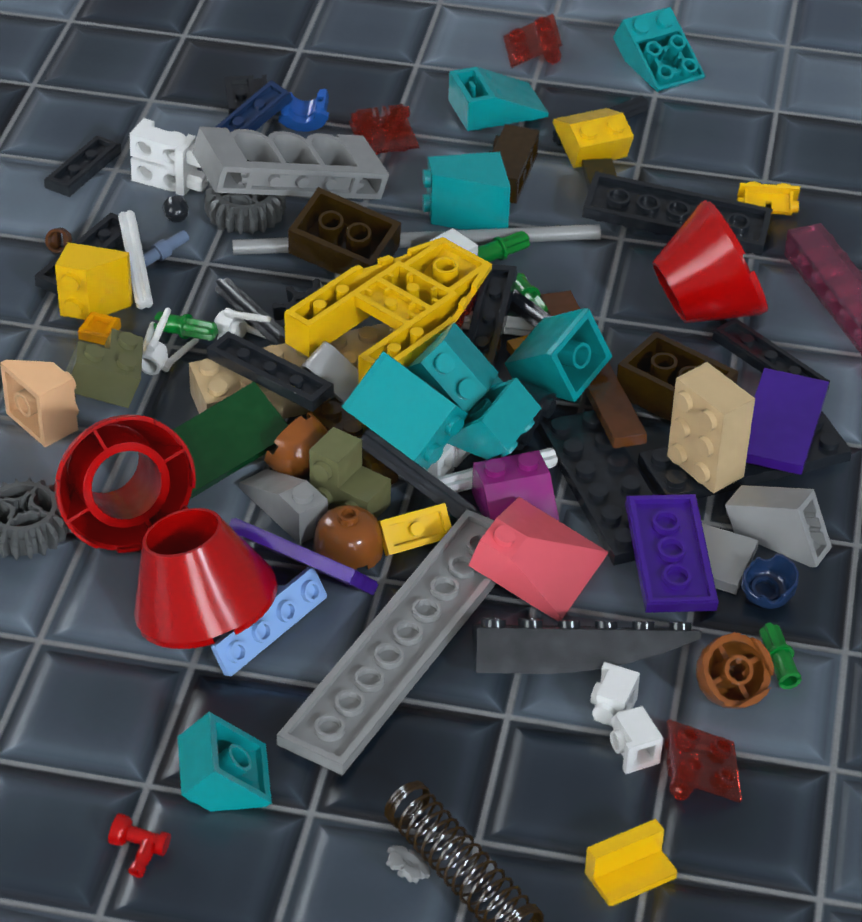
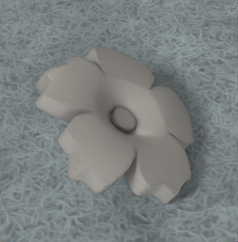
(408, 863)

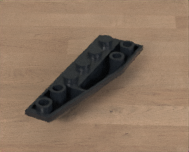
(568, 646)

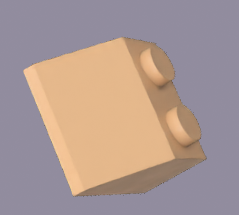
(40, 399)

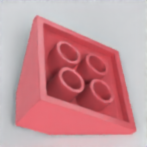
(537, 558)

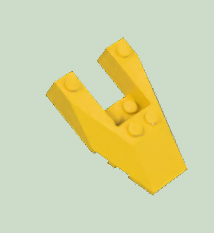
(411, 293)

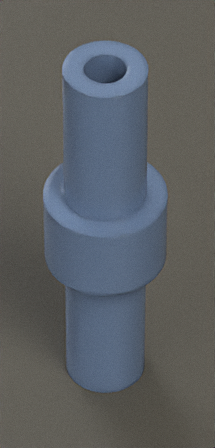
(164, 248)

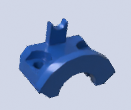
(306, 115)

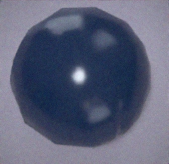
(770, 581)

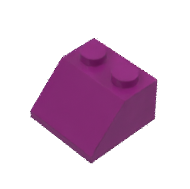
(504, 479)

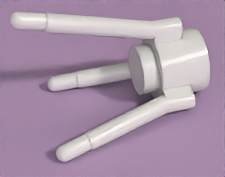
(234, 322)
(155, 353)

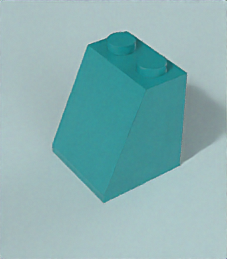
(467, 191)
(561, 354)
(405, 411)

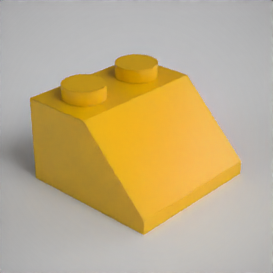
(594, 135)
(92, 281)

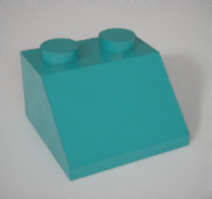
(455, 368)
(497, 421)
(223, 766)

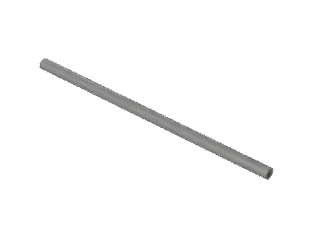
(412, 239)

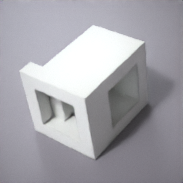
(614, 693)
(636, 739)

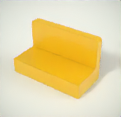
(414, 529)
(629, 863)

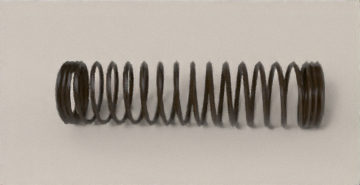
(408, 818)

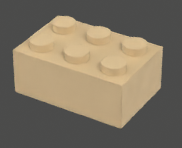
(710, 427)

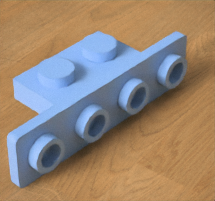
(289, 606)

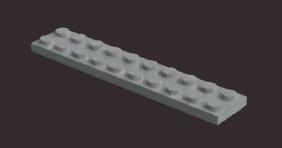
(391, 652)

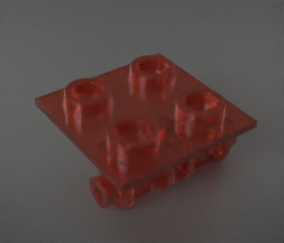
(534, 40)
(387, 132)
(700, 762)

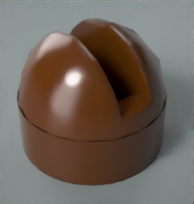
(53, 239)

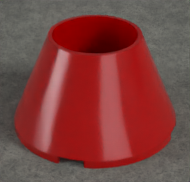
(706, 270)
(156, 489)
(199, 581)

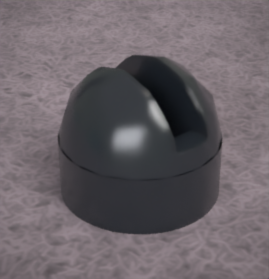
(175, 209)

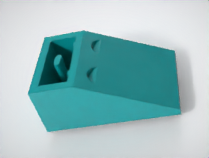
(658, 49)
(492, 99)

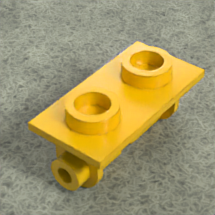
(781, 196)

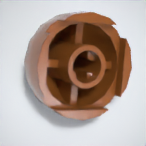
(294, 446)
(349, 536)
(734, 671)

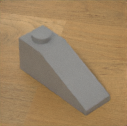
(288, 501)

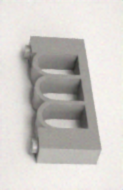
(350, 169)

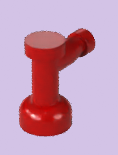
(150, 842)

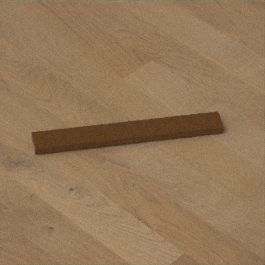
(605, 390)

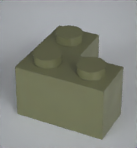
(108, 371)
(342, 479)

